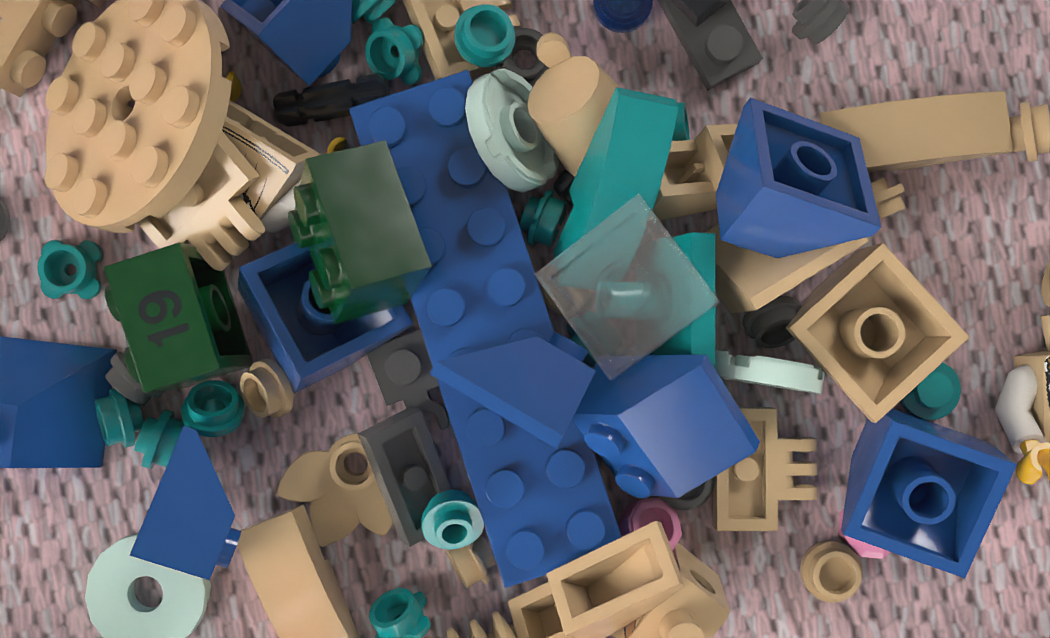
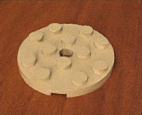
(127, 162)

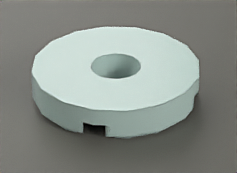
(506, 133)
(769, 372)
(118, 612)

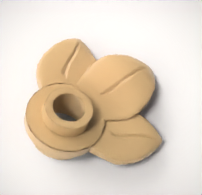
(336, 494)

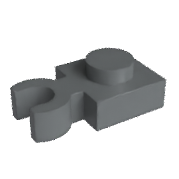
(404, 374)

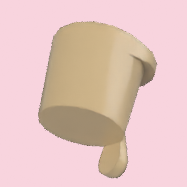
(568, 100)

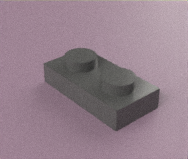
(718, 46)
(405, 469)

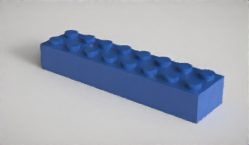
(480, 294)

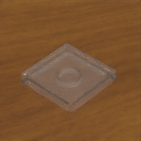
(626, 287)

